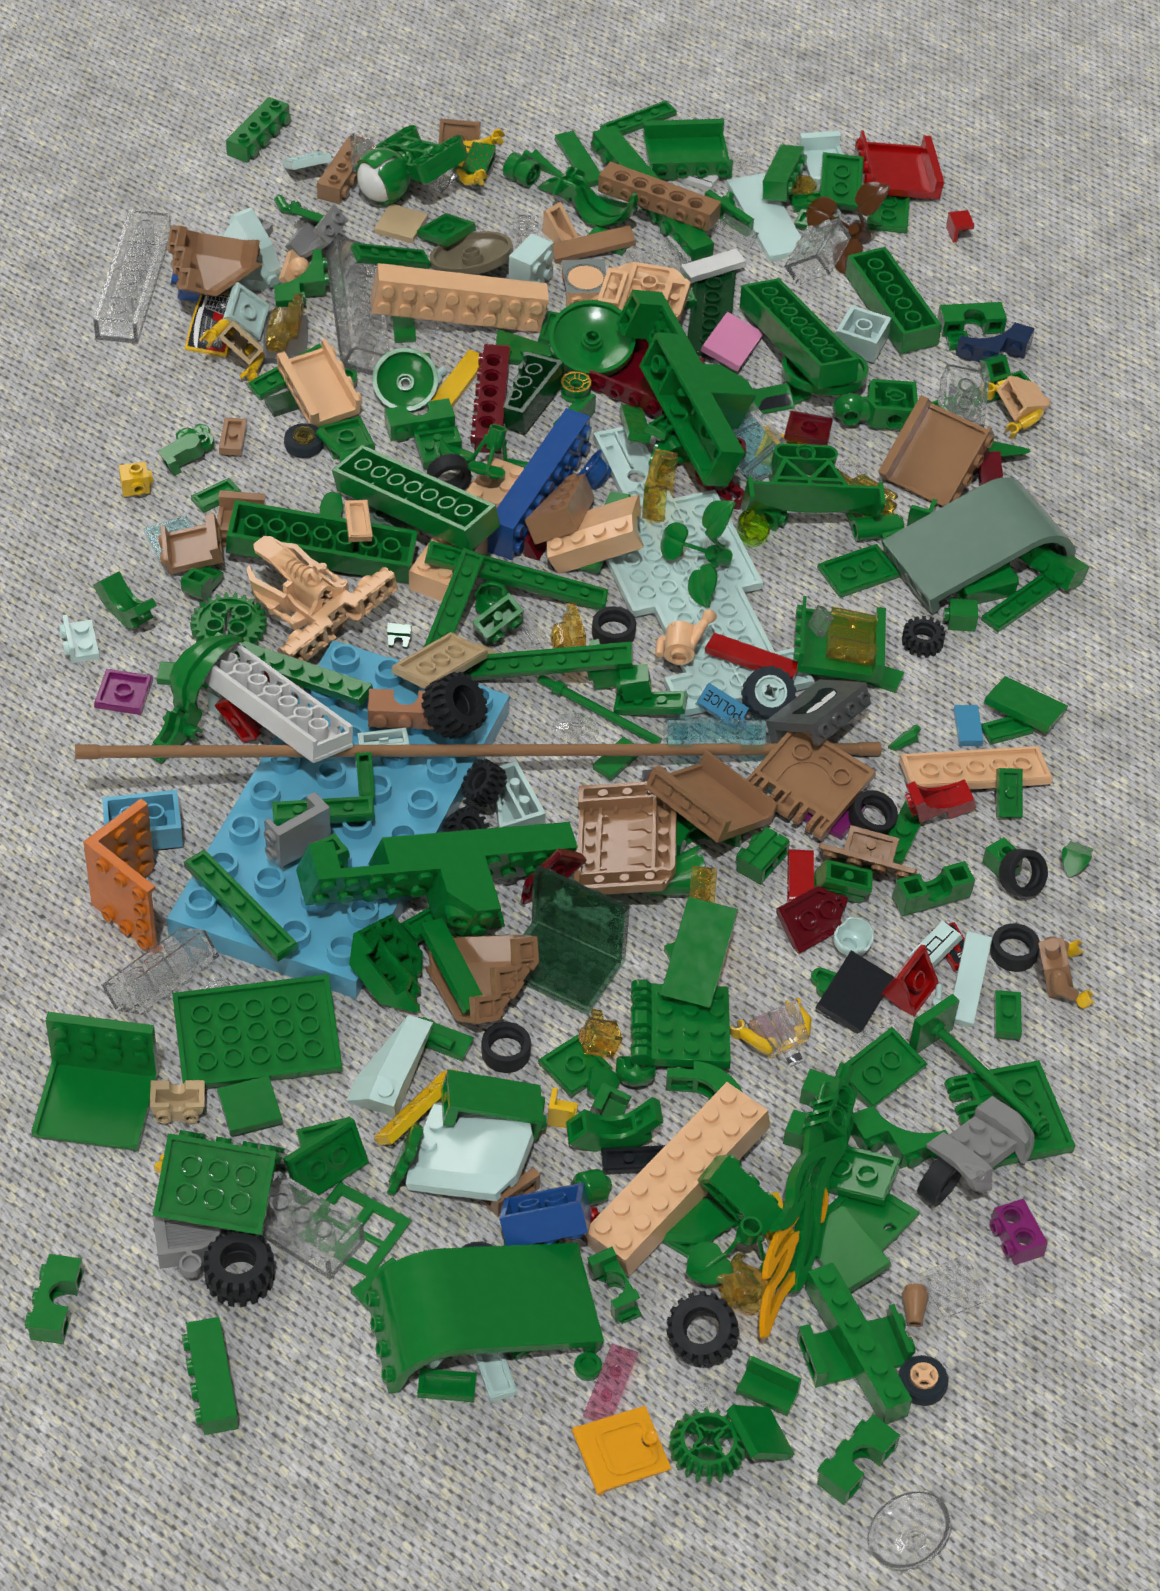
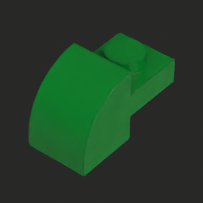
(201, 582)

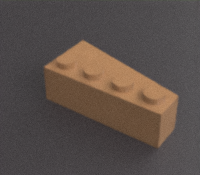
(562, 510)

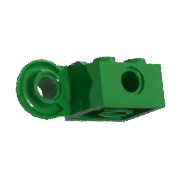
(884, 407)

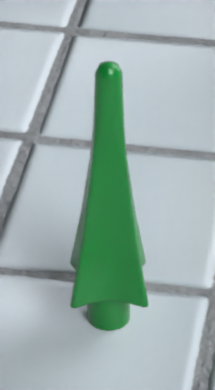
(546, 166)

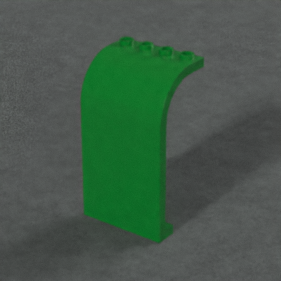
(480, 1304)

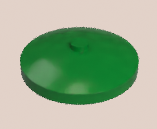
(589, 338)
(799, 380)

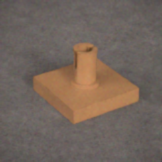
(466, 129)

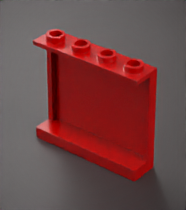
(905, 168)

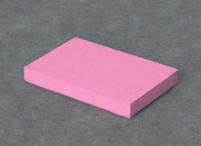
(732, 341)

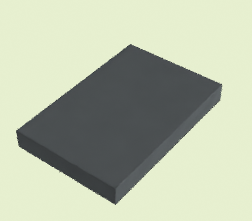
(293, 346)

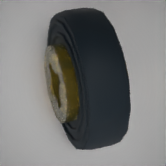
(302, 441)

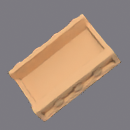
(320, 385)

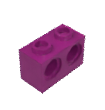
(1022, 1230)

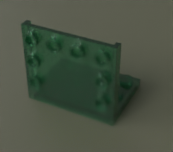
(578, 940)

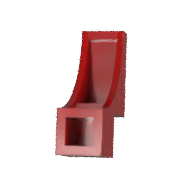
(930, 802)

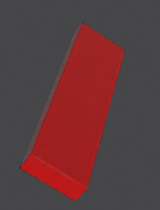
(748, 655)

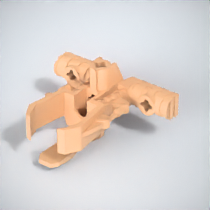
(314, 597)

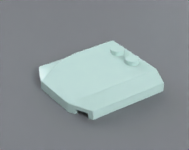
(471, 1158)

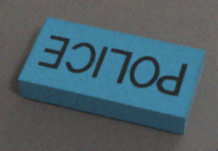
(720, 703)

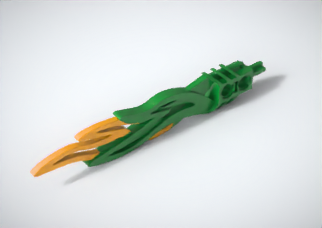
(805, 1201)

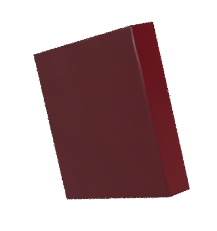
(808, 428)

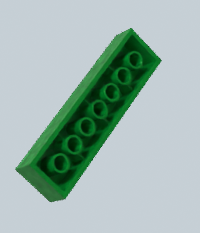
(799, 333)
(416, 498)
(322, 539)

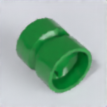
(521, 170)

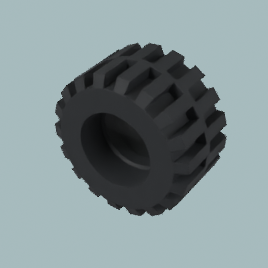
(454, 705)
(243, 1286)
(695, 1307)

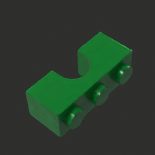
(987, 315)
(402, 424)
(1063, 570)
(951, 885)
(794, 1133)
(58, 1277)
(871, 1441)

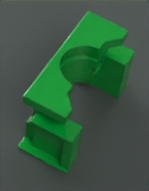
(608, 1270)

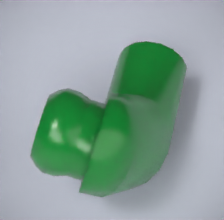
(283, 206)

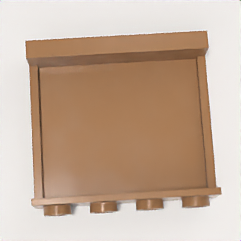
(936, 453)
(713, 797)

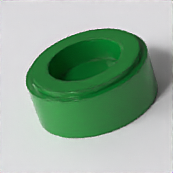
(587, 1366)

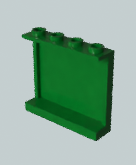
(687, 148)
(812, 650)

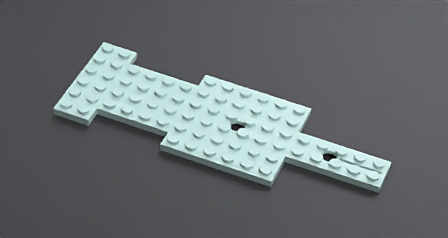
(661, 585)

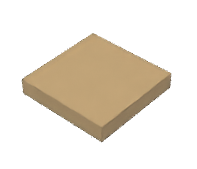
(400, 223)

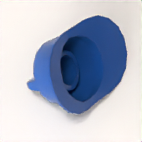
(596, 470)

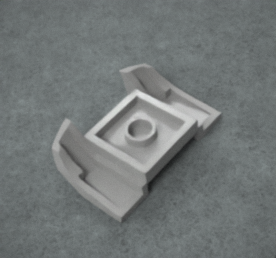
(985, 1142)

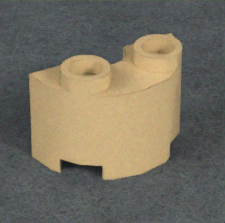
(177, 1102)

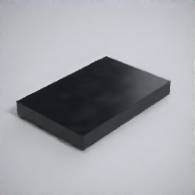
(854, 992)

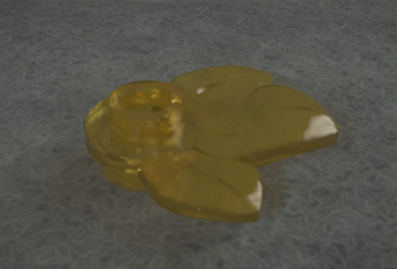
(805, 185)

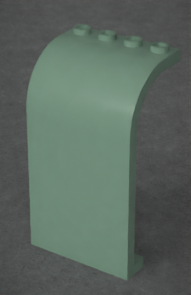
(971, 539)

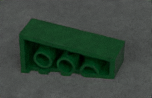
(532, 390)

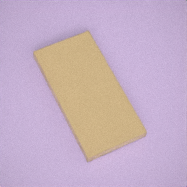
(439, 659)

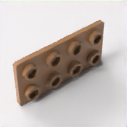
(868, 849)

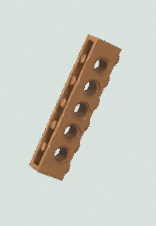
(660, 196)

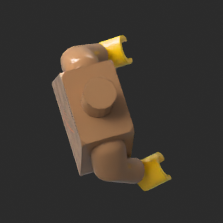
(1057, 970)

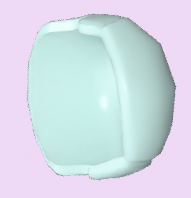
(853, 935)

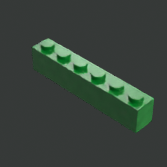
(858, 1343)

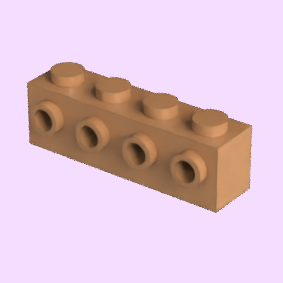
(338, 177)

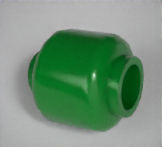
(596, 1183)

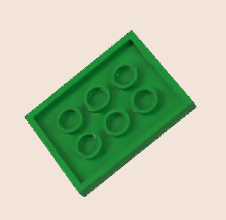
(97, 1081)
(216, 1182)

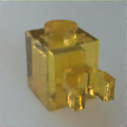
(600, 1036)

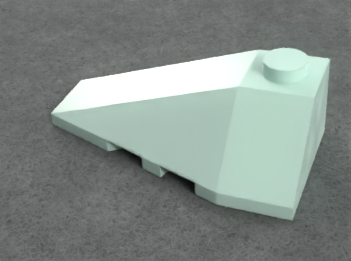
(388, 1074)

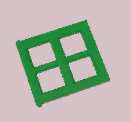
(370, 1207)

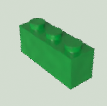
(739, 1191)

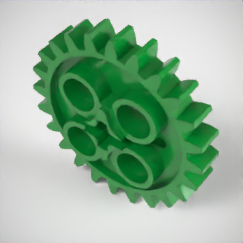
(246, 621)

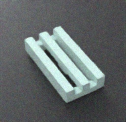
(384, 736)

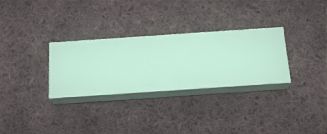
(971, 976)

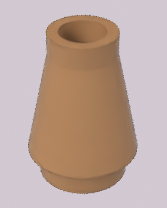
(915, 1302)

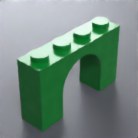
(991, 587)

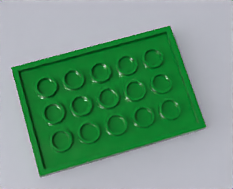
(257, 1031)

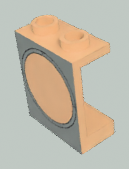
(583, 279)

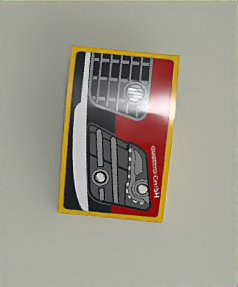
(206, 314)

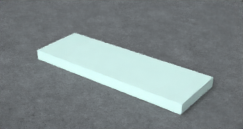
(772, 222)

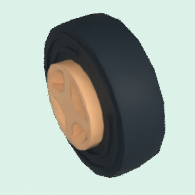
(928, 1370)

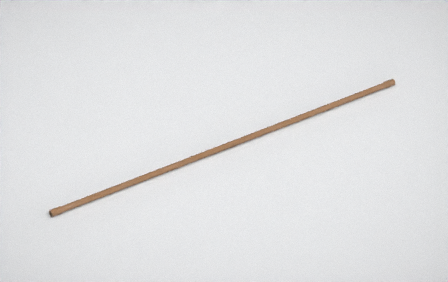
(96, 751)

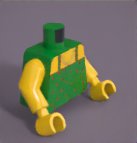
(480, 160)

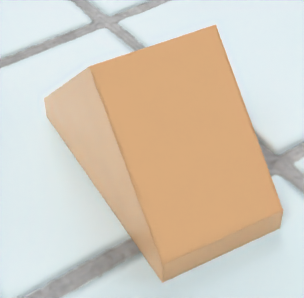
(557, 224)

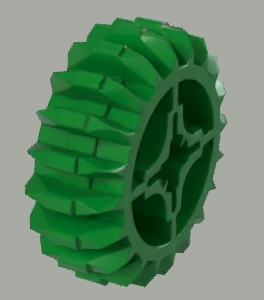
(703, 1459)

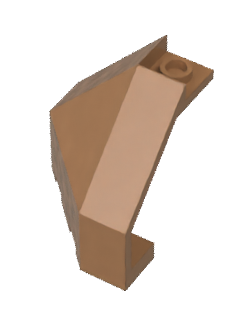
(210, 262)
(498, 968)

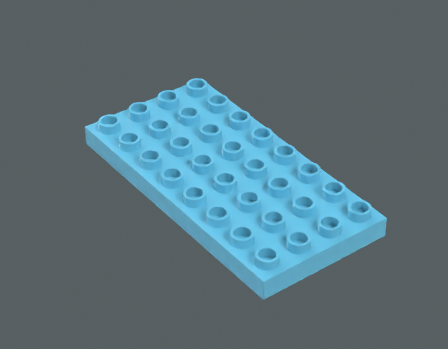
(409, 799)

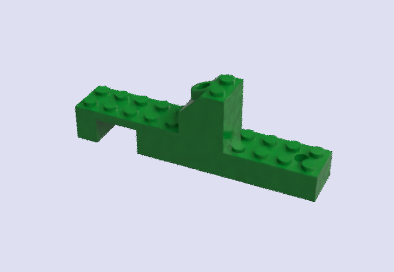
(696, 396)
(448, 867)

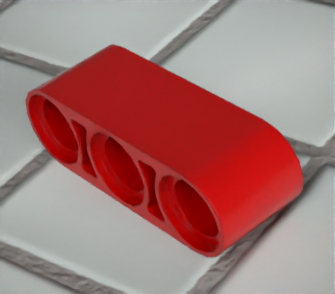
(799, 872)

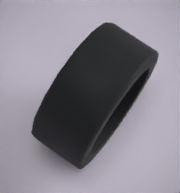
(450, 462)
(614, 614)
(876, 799)
(1038, 877)
(1012, 962)
(501, 1063)
(938, 1182)

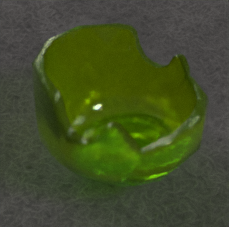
(752, 527)

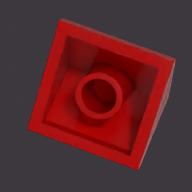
(913, 982)

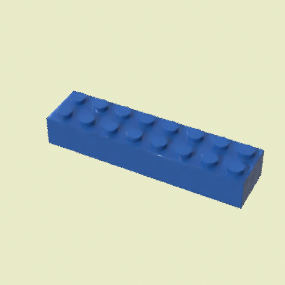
(545, 471)

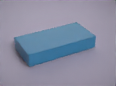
(968, 725)

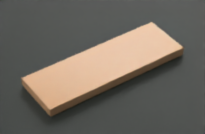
(975, 766)

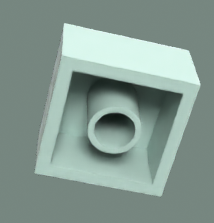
(532, 260)
(864, 332)

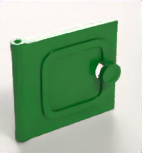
(875, 1217)

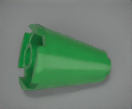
(681, 880)

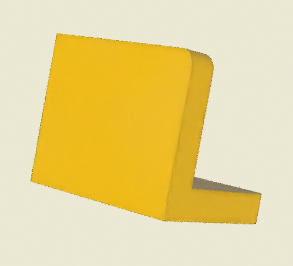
(560, 1110)

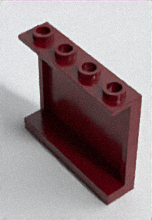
(629, 383)

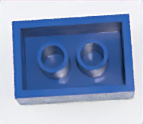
(546, 1215)

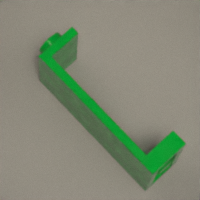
(492, 1098)
(827, 1362)

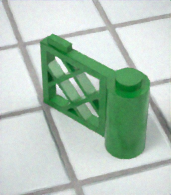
(872, 527)

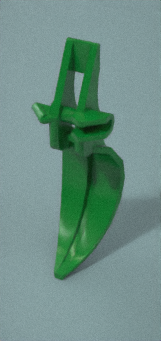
(589, 205)
(186, 681)

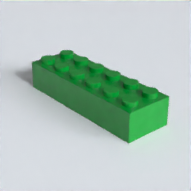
(892, 294)

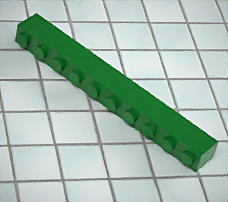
(614, 148)

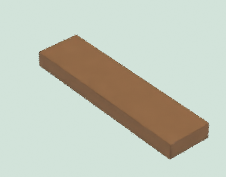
(593, 244)

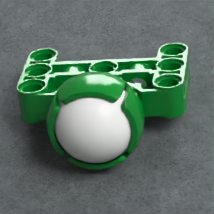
(388, 169)

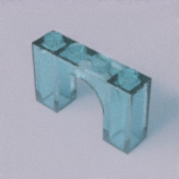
(714, 729)

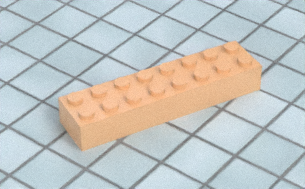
(459, 298)
(434, 580)
(669, 1183)

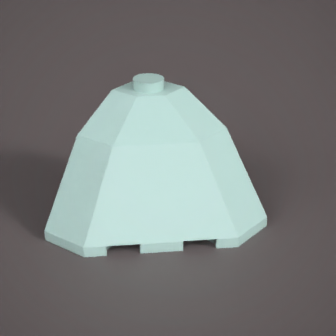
(247, 226)

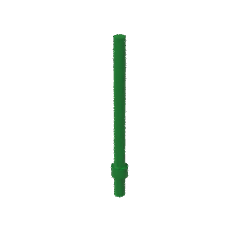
(561, 689)

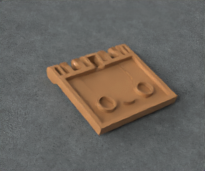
(812, 777)

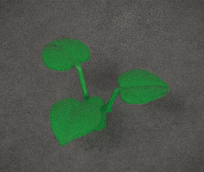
(495, 440)
(703, 581)
(708, 1262)

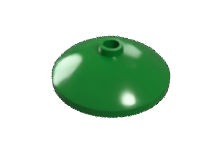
(402, 366)

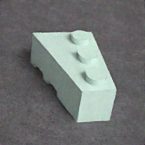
(518, 802)

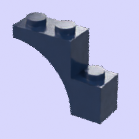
(1014, 341)

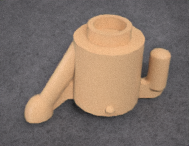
(681, 639)

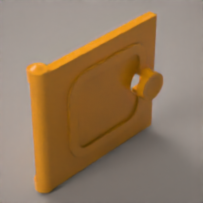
(615, 1449)

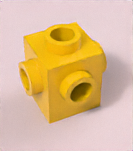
(135, 479)

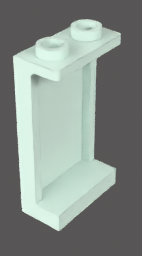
(814, 146)

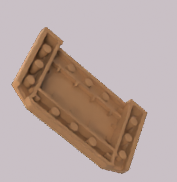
(625, 838)

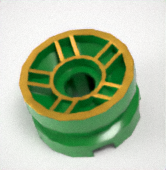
(575, 386)

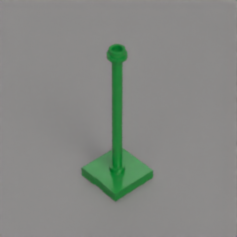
(936, 1025)

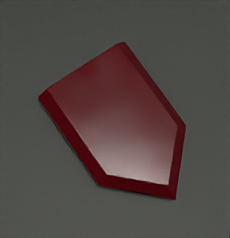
(562, 862)
(811, 917)

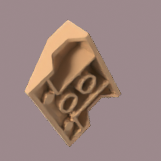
(601, 536)

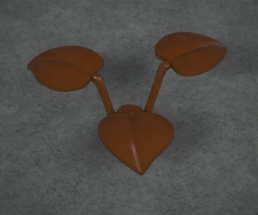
(868, 198)

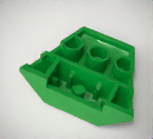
(388, 963)

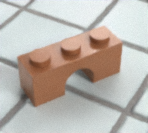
(388, 713)

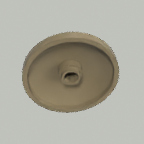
(473, 253)

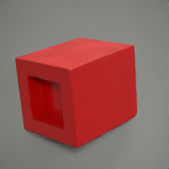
(957, 222)

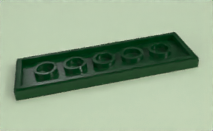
(714, 300)

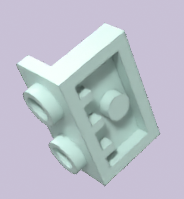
(79, 641)

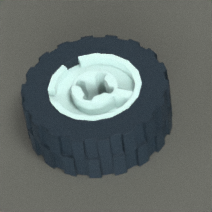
(756, 686)

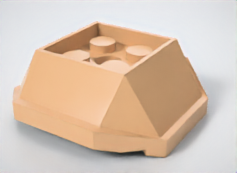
(647, 277)

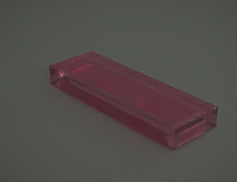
(611, 1383)

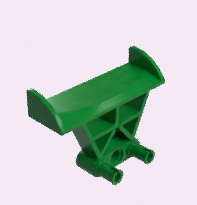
(820, 493)

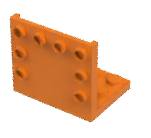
(115, 865)

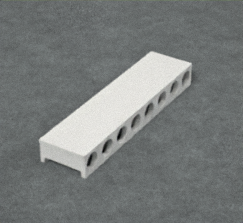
(277, 707)

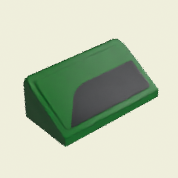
(774, 398)

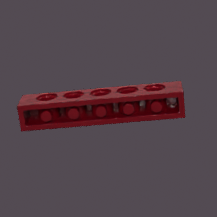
(491, 392)

